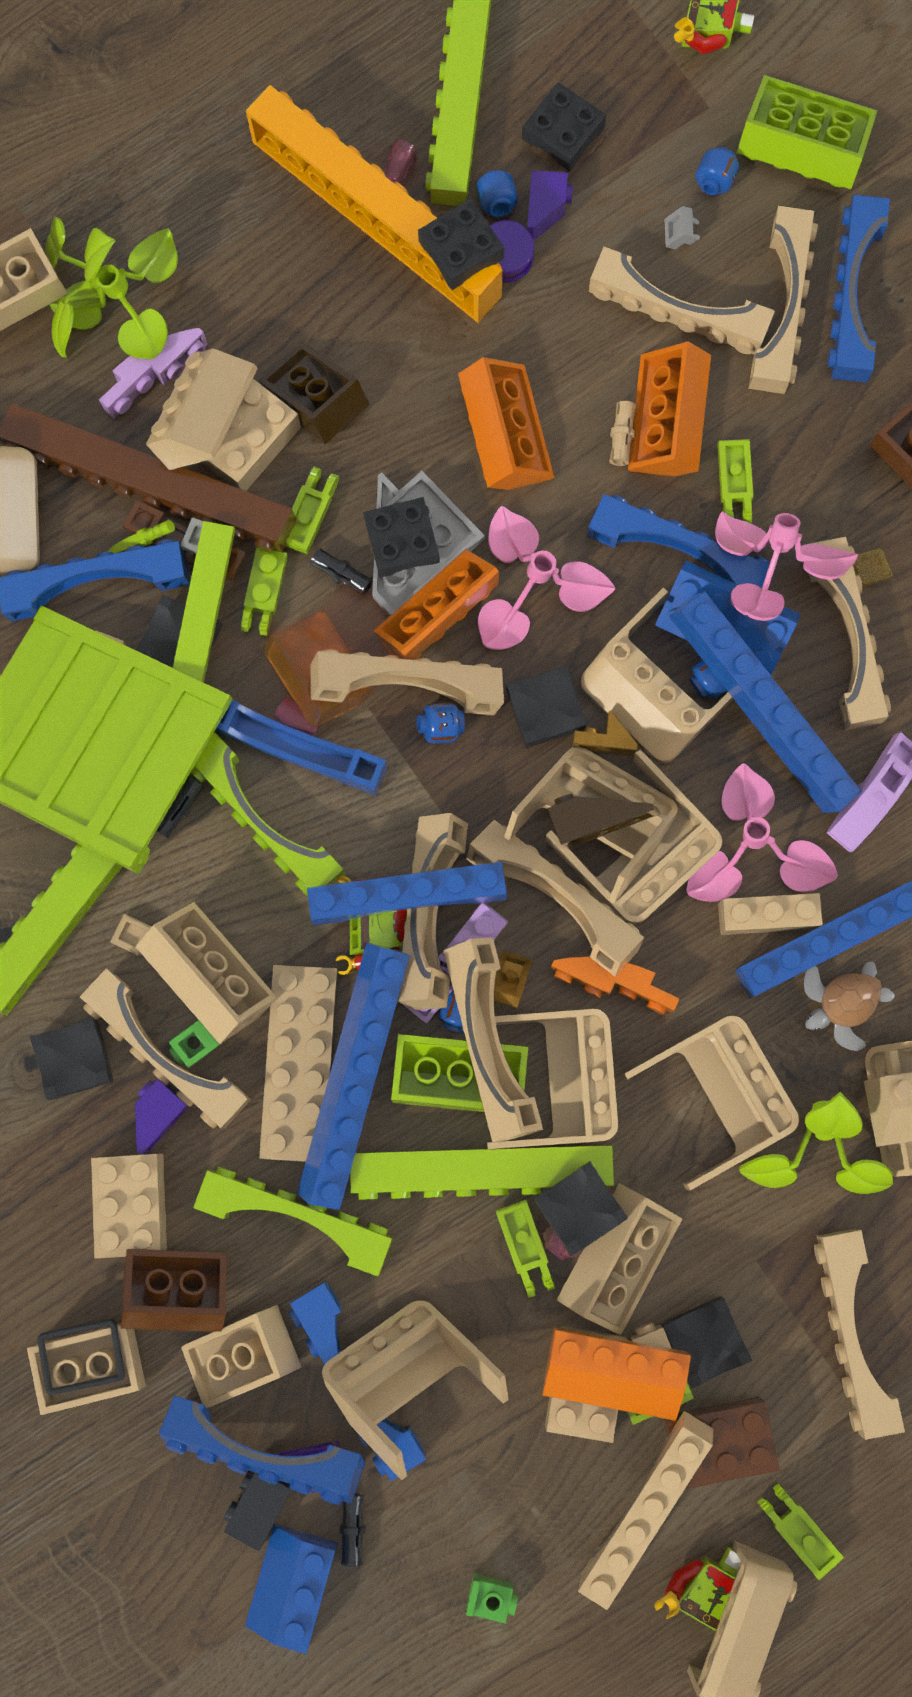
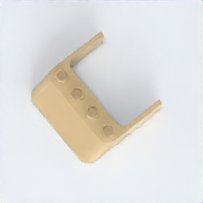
(18, 510)
(643, 696)
(591, 776)
(681, 853)
(578, 1076)
(739, 1088)
(395, 1366)

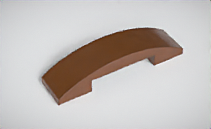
(147, 516)

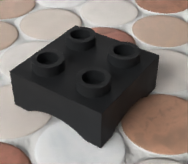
(563, 126)
(461, 243)
(401, 536)
(164, 630)
(546, 707)
(72, 1059)
(580, 1209)
(709, 1338)

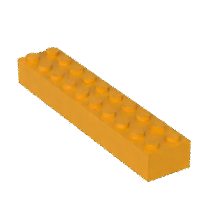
(361, 194)

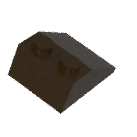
(317, 391)
(588, 818)

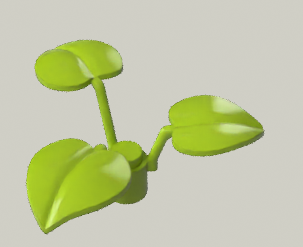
(95, 253)
(145, 334)
(827, 1121)

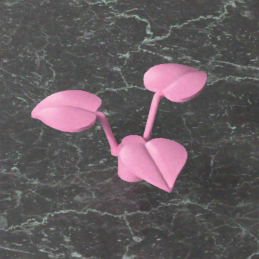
(743, 537)
(514, 538)
(752, 798)

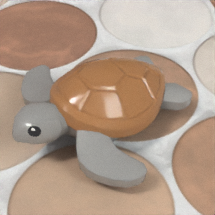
(845, 1002)

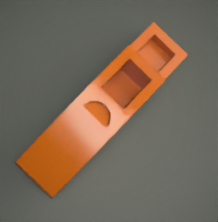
(631, 980)

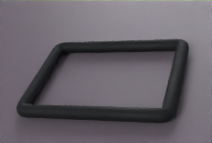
(87, 1384)

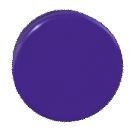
(517, 250)

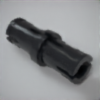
(341, 571)
(180, 806)
(352, 1531)

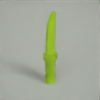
(144, 536)

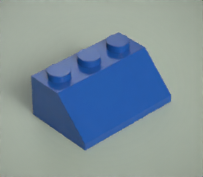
(291, 1587)

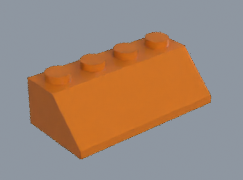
(670, 410)
(505, 424)
(438, 606)
(616, 1373)

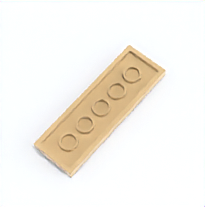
(297, 1059)

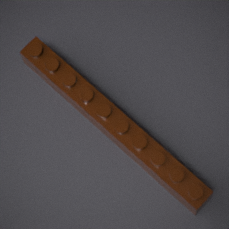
(147, 478)

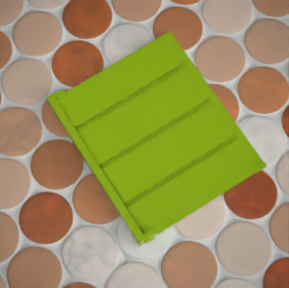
(98, 736)

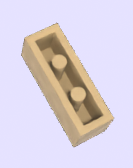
(770, 914)

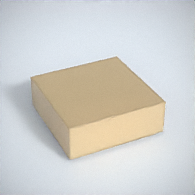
(130, 933)

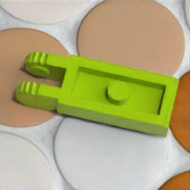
(735, 476)
(310, 510)
(264, 588)
(524, 1243)
(803, 1535)

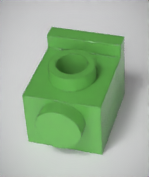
(184, 1052)
(486, 1587)

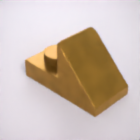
(614, 741)
(511, 978)

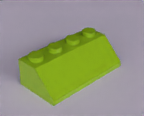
(442, 1074)

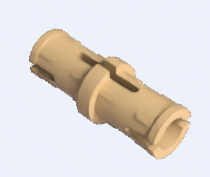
(622, 433)

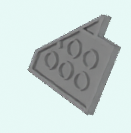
(451, 532)

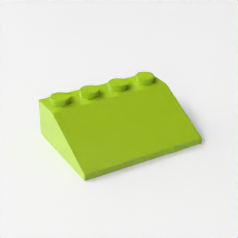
(807, 132)

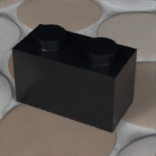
(256, 1511)

